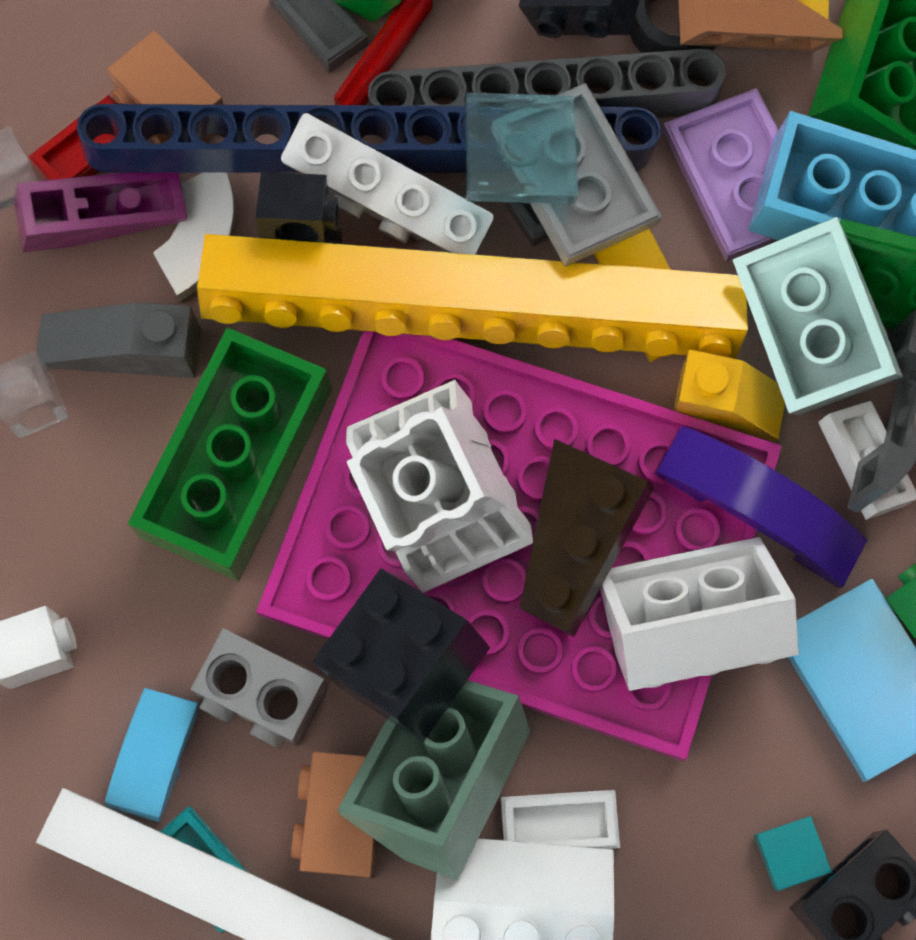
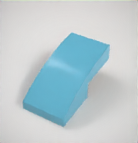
(151, 755)

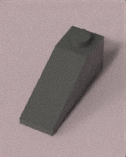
(122, 339)

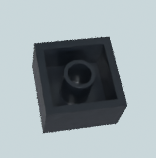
(402, 654)

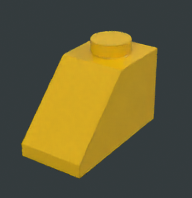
(730, 395)

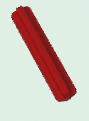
(383, 50)

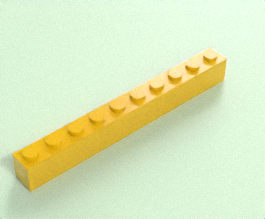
(470, 297)

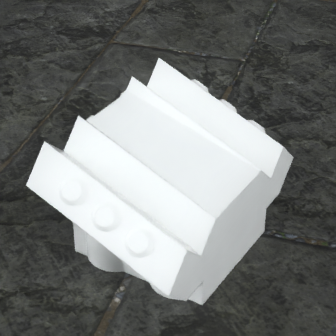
(435, 487)

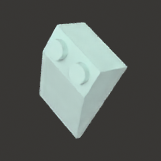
(816, 318)

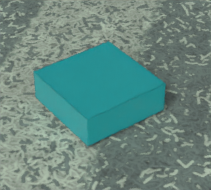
(792, 853)

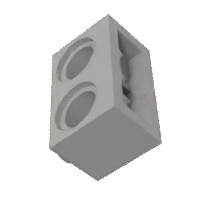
(266, 677)

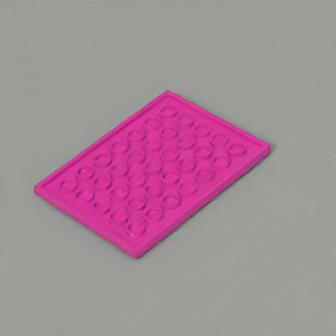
(337, 550)

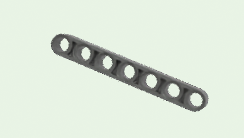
(615, 73)

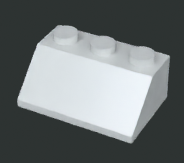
(699, 613)
(527, 894)

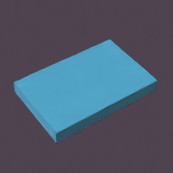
(861, 677)

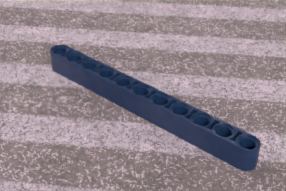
(244, 123)

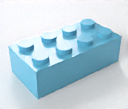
(831, 173)

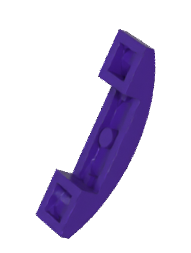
(764, 501)

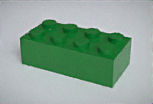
(231, 454)

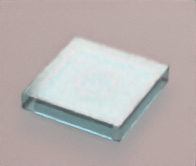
(520, 148)

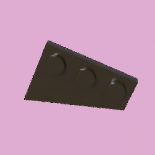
(578, 534)

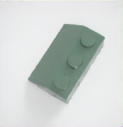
(437, 794)

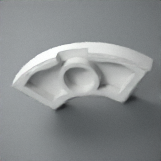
(209, 211)

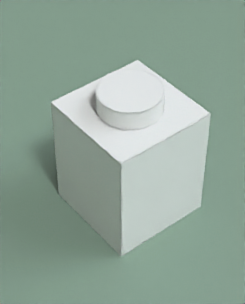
(34, 647)

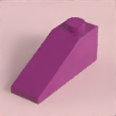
(95, 208)

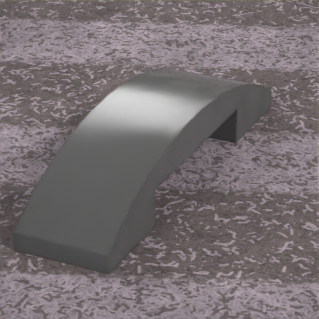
(897, 454)

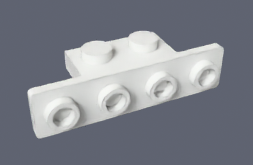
(385, 189)

